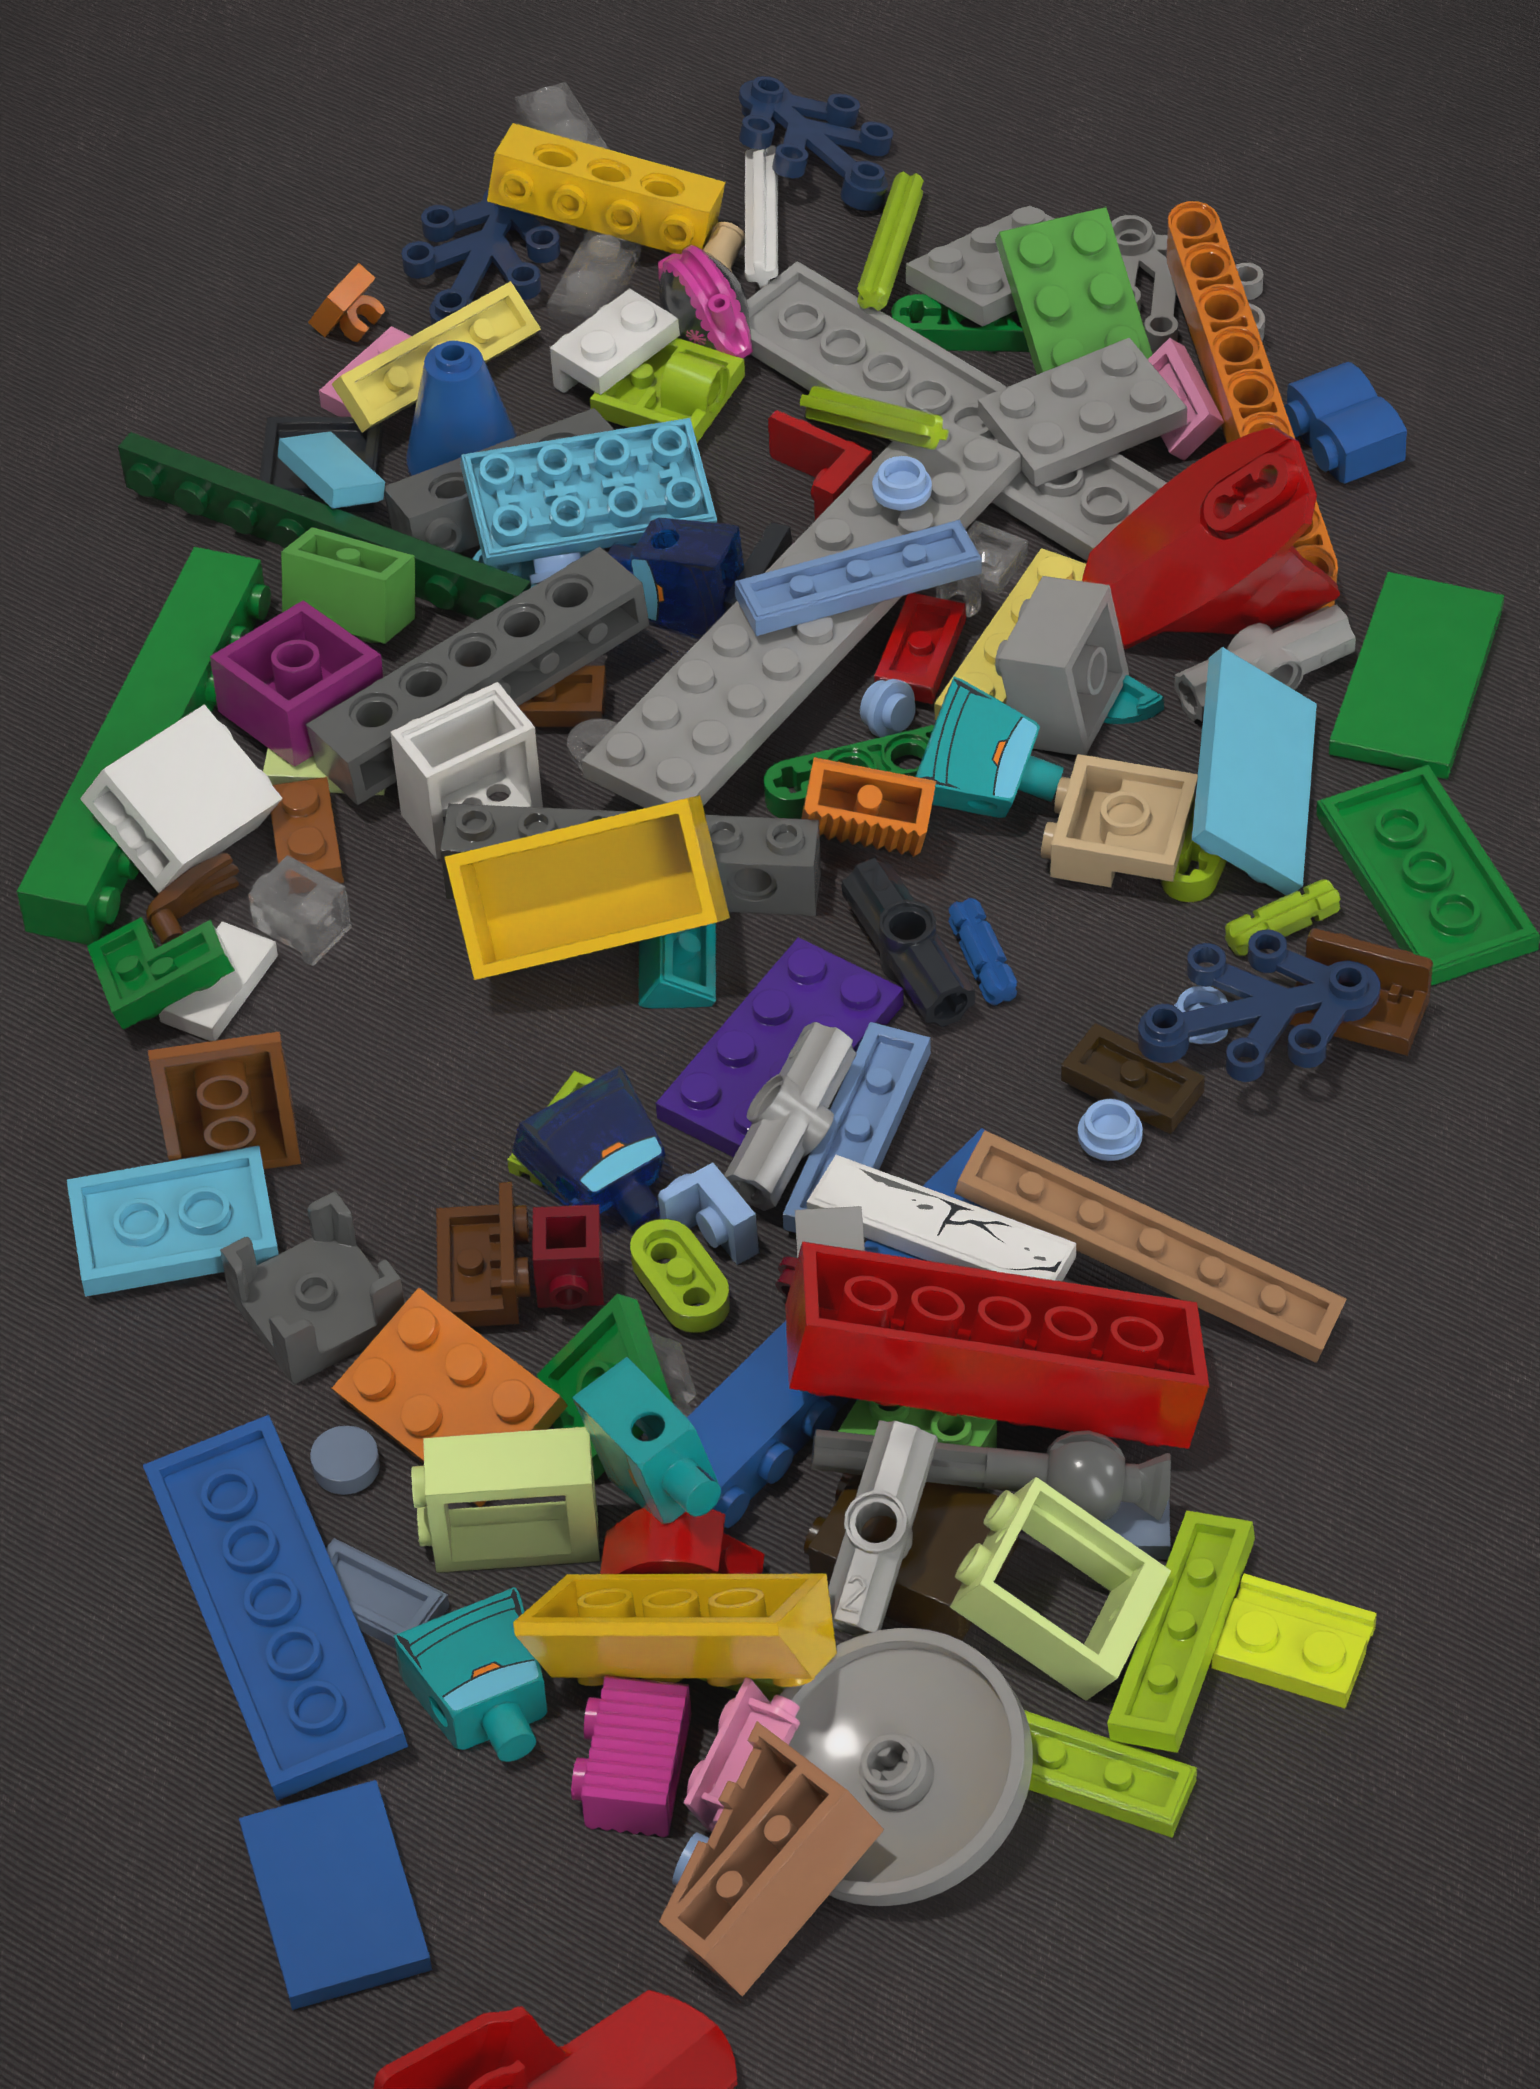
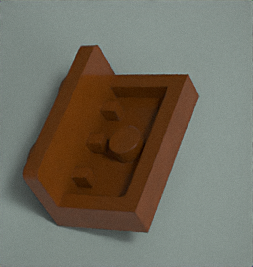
(1403, 990)
(479, 1260)

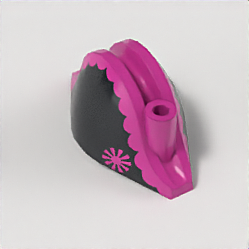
(705, 301)

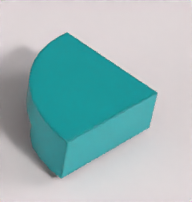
(1134, 700)

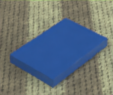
(335, 1894)

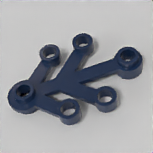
(769, 102)
(479, 250)
(1338, 991)

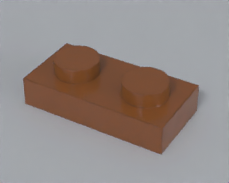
(306, 826)

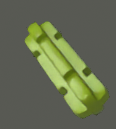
(1284, 915)

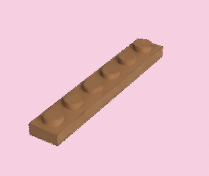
(1151, 1246)

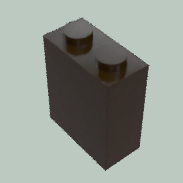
(943, 1534)

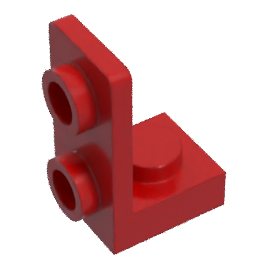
(817, 453)

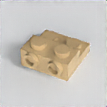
(1118, 821)

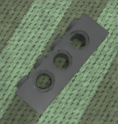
(436, 502)

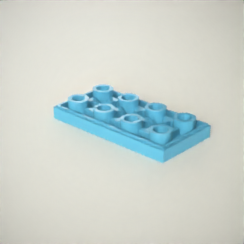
(584, 490)
(1254, 772)

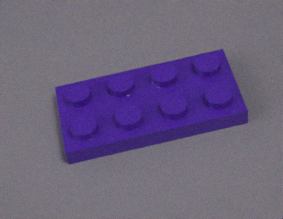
(755, 1041)

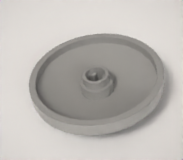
(927, 1748)

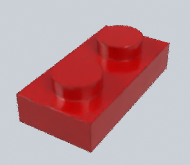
(922, 644)

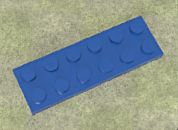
(274, 1608)

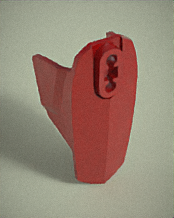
(639, 2046)

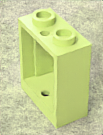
(502, 1469)
(1089, 1546)

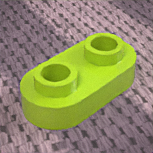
(684, 1280)

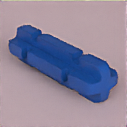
(982, 951)

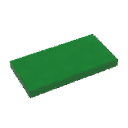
(1416, 674)
(1427, 874)

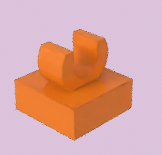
(344, 305)

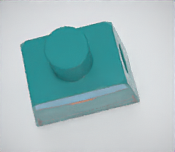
(984, 754)
(660, 1474)
(476, 1676)

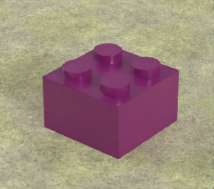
(289, 676)

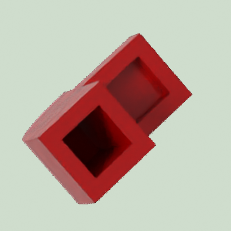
(680, 1547)

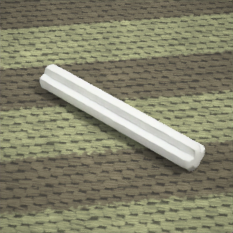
(761, 216)

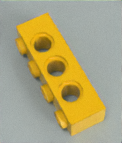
(604, 190)

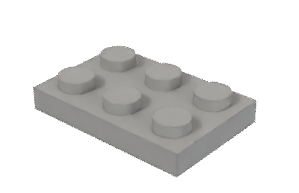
(970, 272)
(1083, 411)

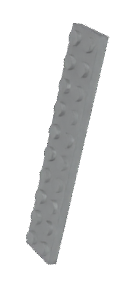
(829, 341)
(741, 685)

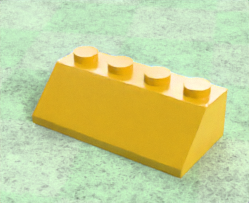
(682, 1627)

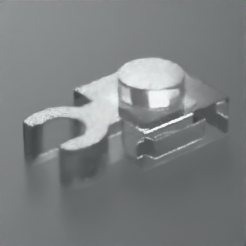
(1001, 558)

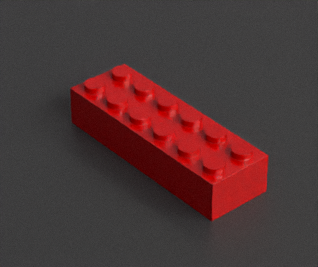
(995, 1345)

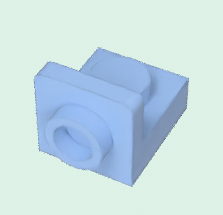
(716, 1207)

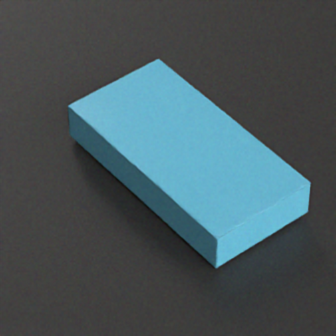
(331, 469)

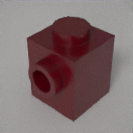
(568, 1256)

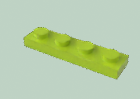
(1181, 1632)

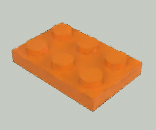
(442, 1379)

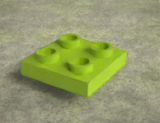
(673, 385)

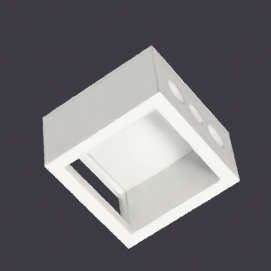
(463, 758)

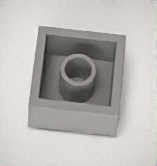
(1064, 662)

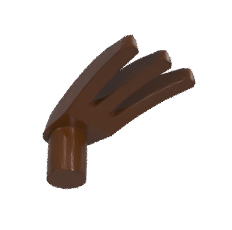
(189, 891)

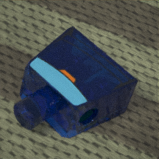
(684, 571)
(596, 1149)

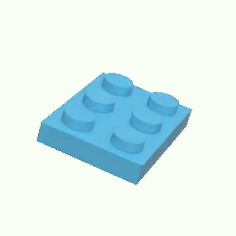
(169, 1219)

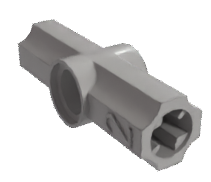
(1281, 653)
(790, 1115)
(890, 1488)

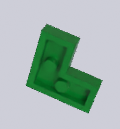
(148, 978)

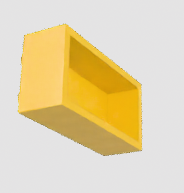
(587, 887)

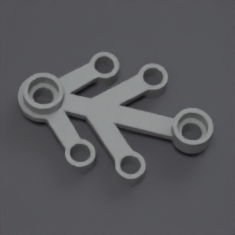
(1145, 249)

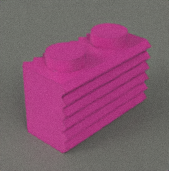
(633, 1755)

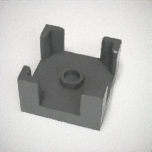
(315, 1297)

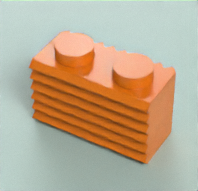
(869, 805)

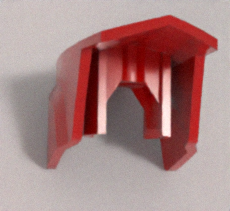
(1217, 546)

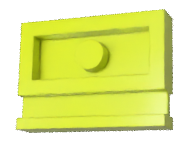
(1294, 1641)

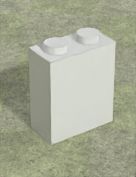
(181, 797)

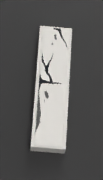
(940, 1225)

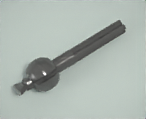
(1078, 1465)

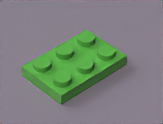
(1070, 288)

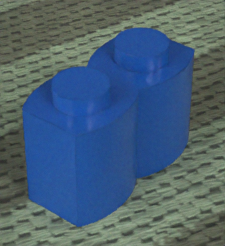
(1345, 423)

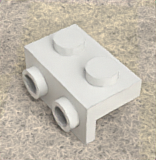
(612, 343)

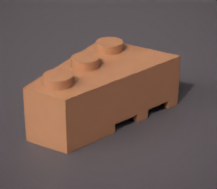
(768, 1862)

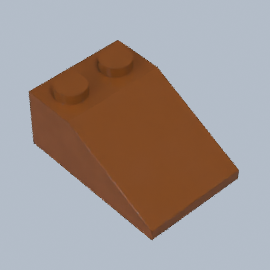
(226, 1098)

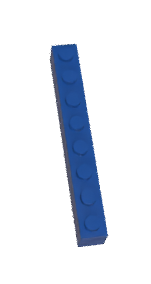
(754, 1419)

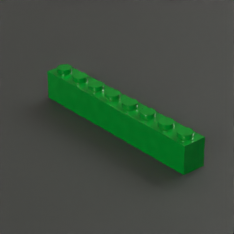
(79, 866)

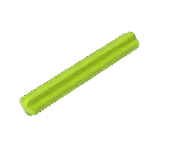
(890, 241)
(874, 417)

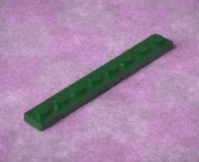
(284, 516)

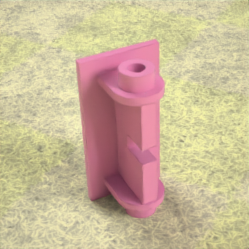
(732, 1749)

